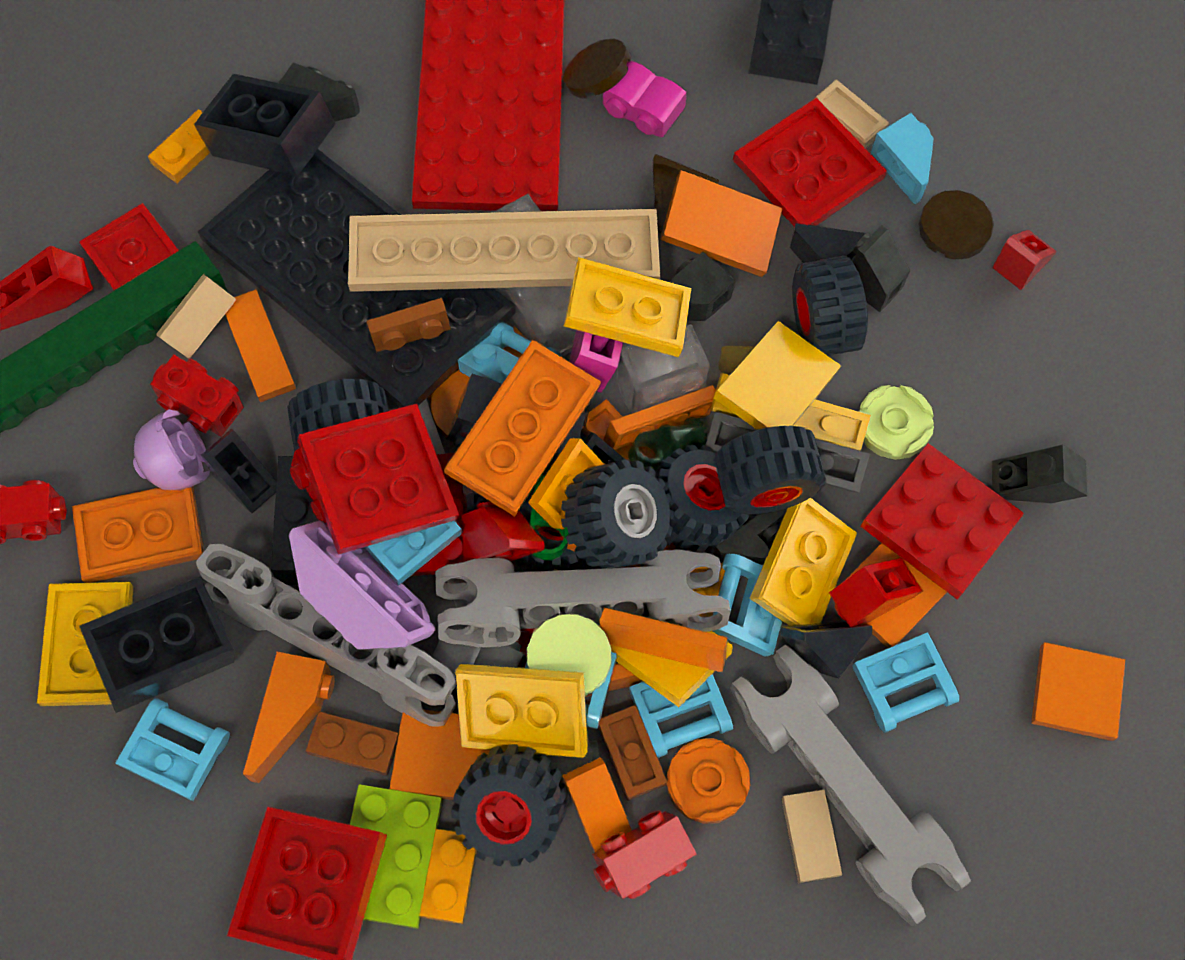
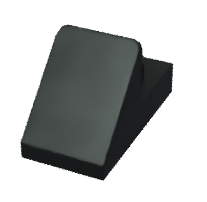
(748, 539)

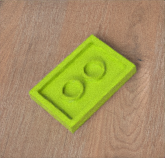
(403, 867)

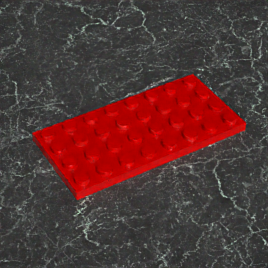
(489, 104)

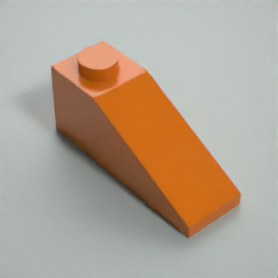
(289, 705)

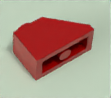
(497, 534)
(874, 591)

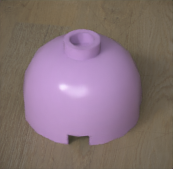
(169, 453)

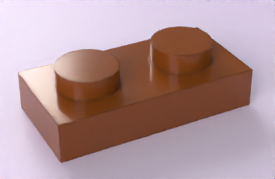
(408, 325)
(352, 743)
(632, 752)

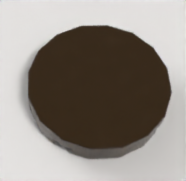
(597, 68)
(956, 224)

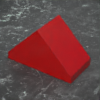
(1023, 258)

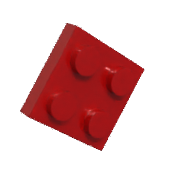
(128, 246)

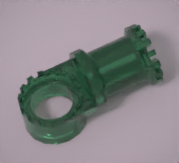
(666, 440)

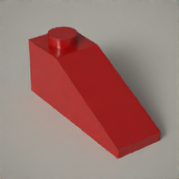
(42, 286)

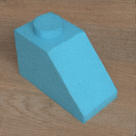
(906, 154)

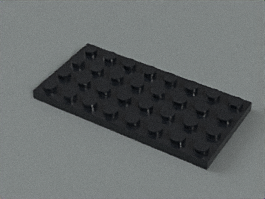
(295, 247)

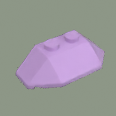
(356, 592)

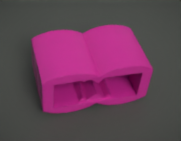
(646, 100)

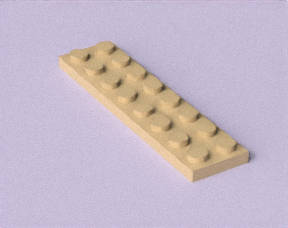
(496, 248)

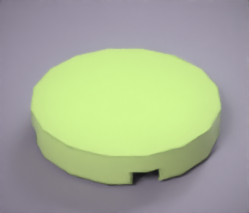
(898, 421)
(572, 646)

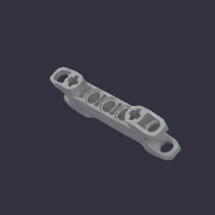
(262, 601)
(514, 601)
(893, 841)

